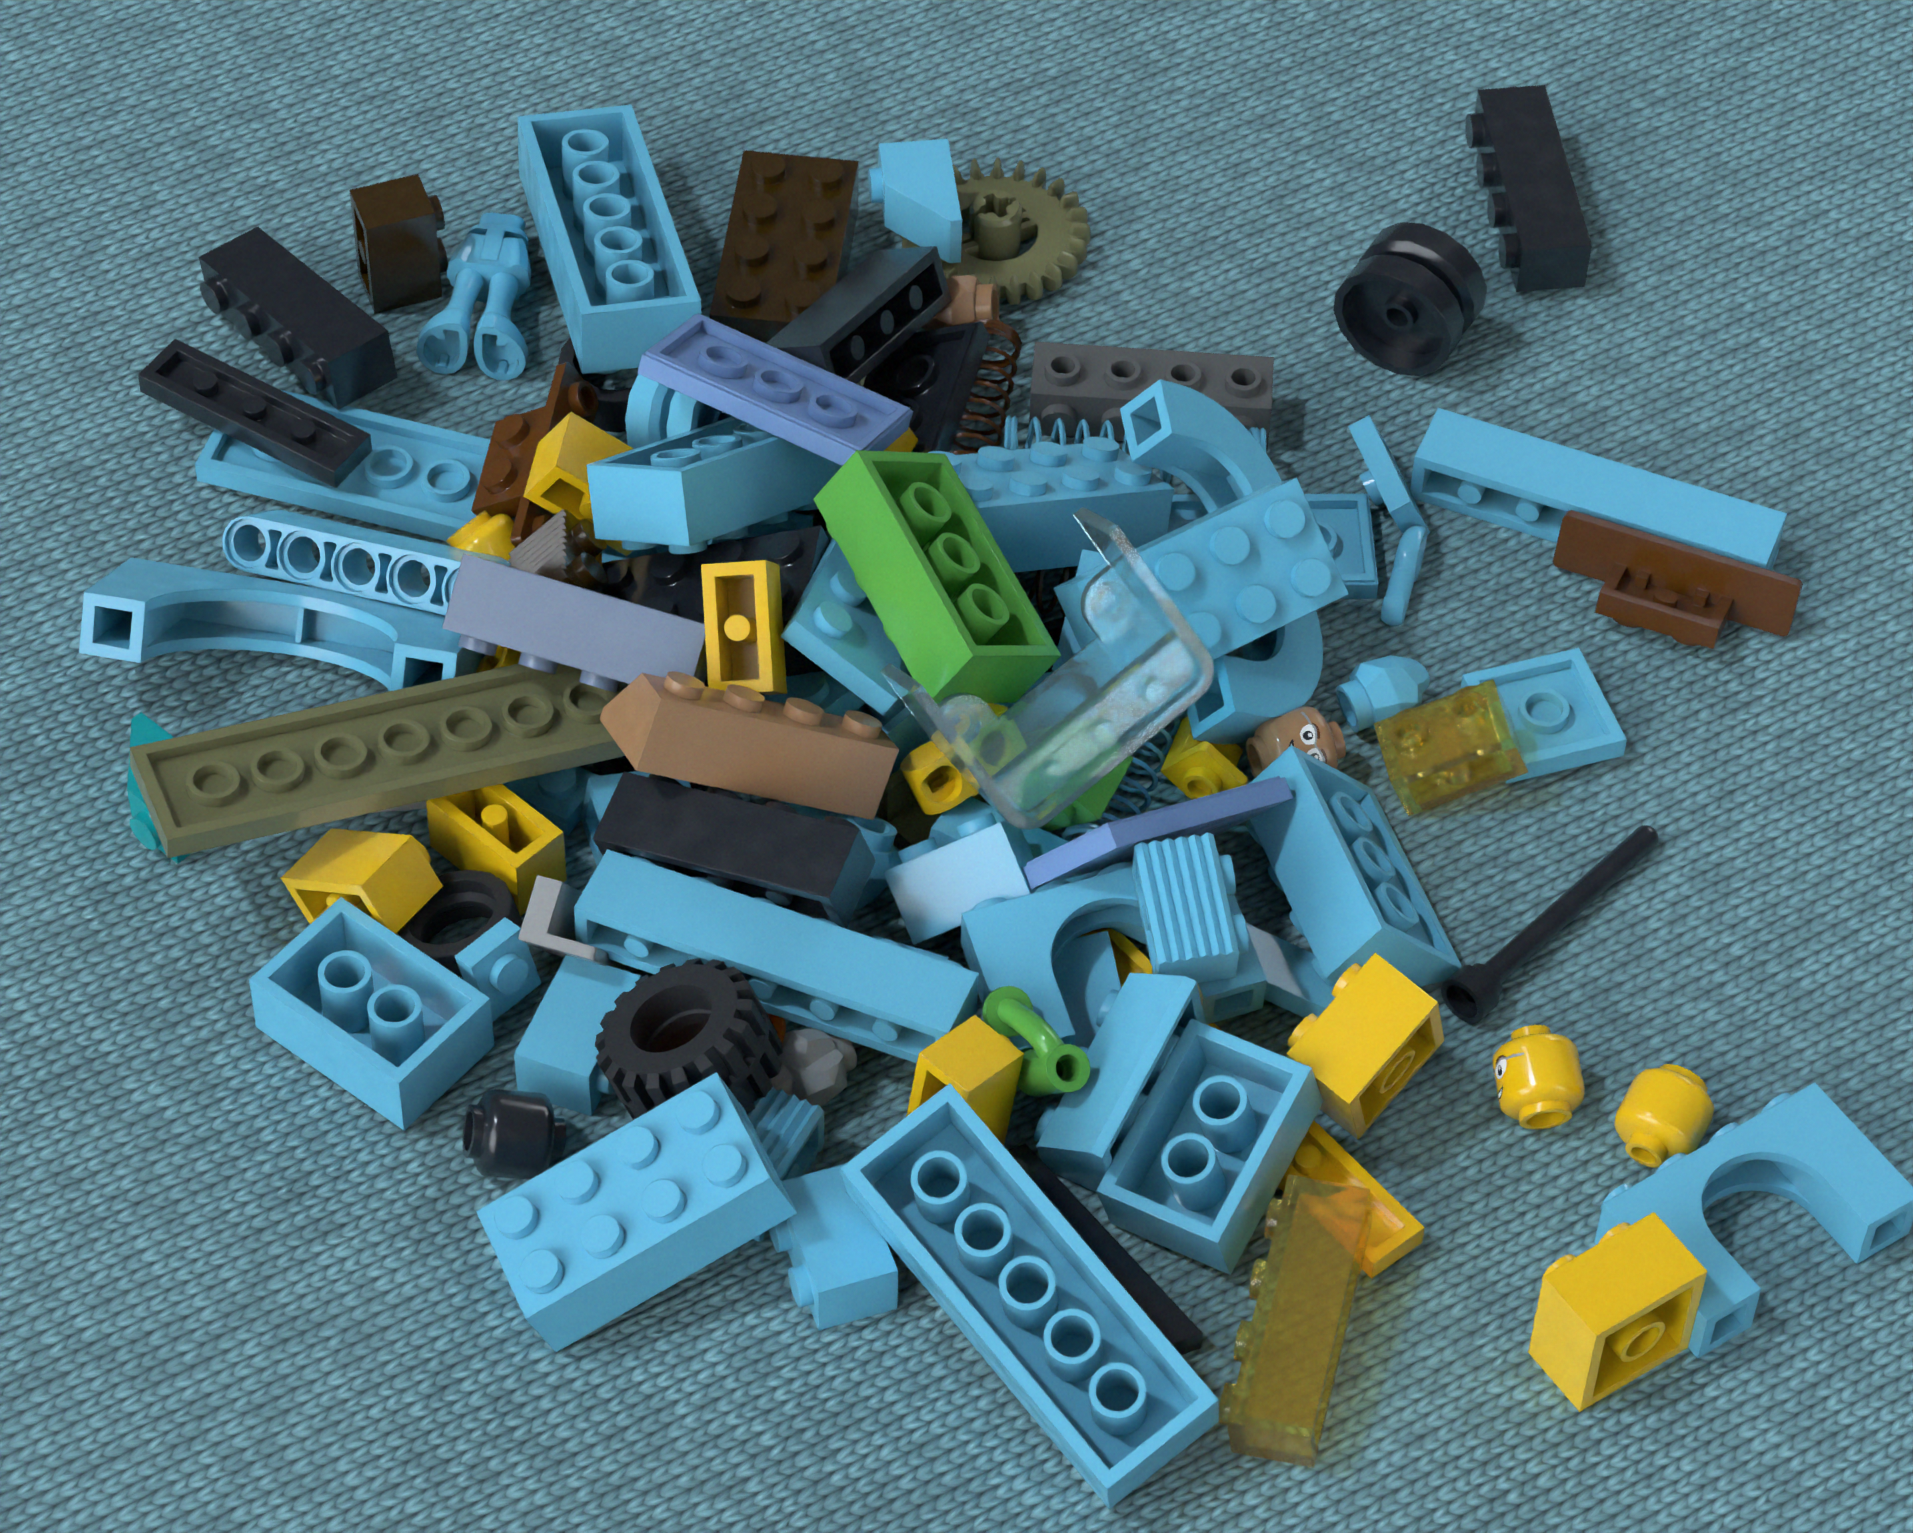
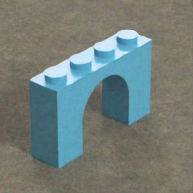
(1023, 936)
(1793, 1149)

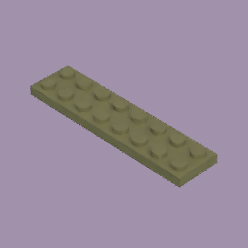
(369, 755)

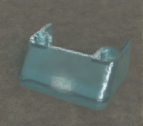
(1090, 709)

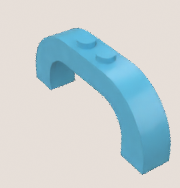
(1223, 462)

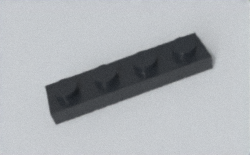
(255, 413)

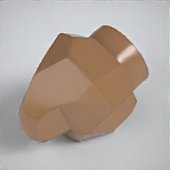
(969, 303)

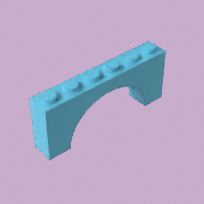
(170, 608)

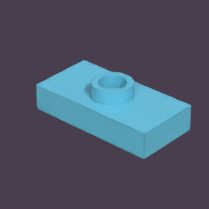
(1384, 479)

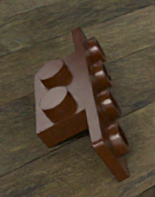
(514, 448)
(1673, 584)

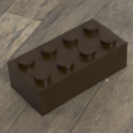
(784, 239)

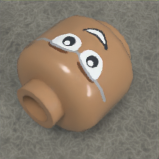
(1301, 728)

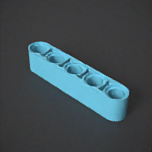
(343, 558)

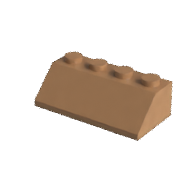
(752, 743)

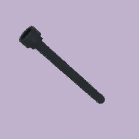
(1476, 988)

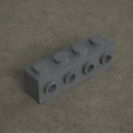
(1095, 391)

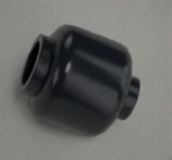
(513, 1134)

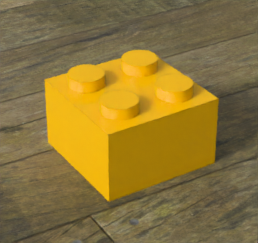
(1367, 1042)
(1616, 1310)

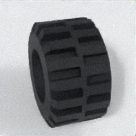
(685, 1029)

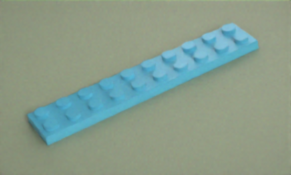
(411, 481)

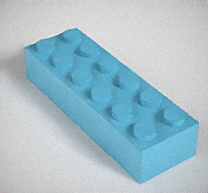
(605, 233)
(1030, 1295)

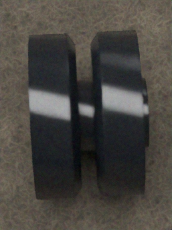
(1410, 299)

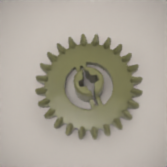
(1009, 212)

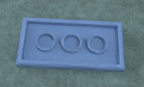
(774, 390)
(1116, 840)

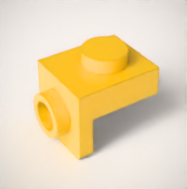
(1202, 766)

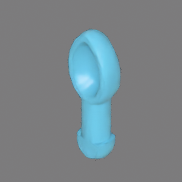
(1405, 572)

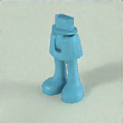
(487, 268)

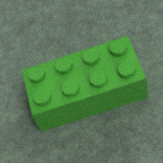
(936, 576)

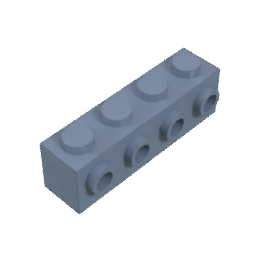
(569, 626)

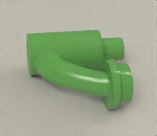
(1050, 1064)

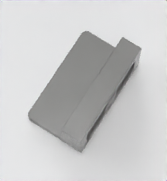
(551, 923)

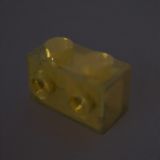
(1450, 747)

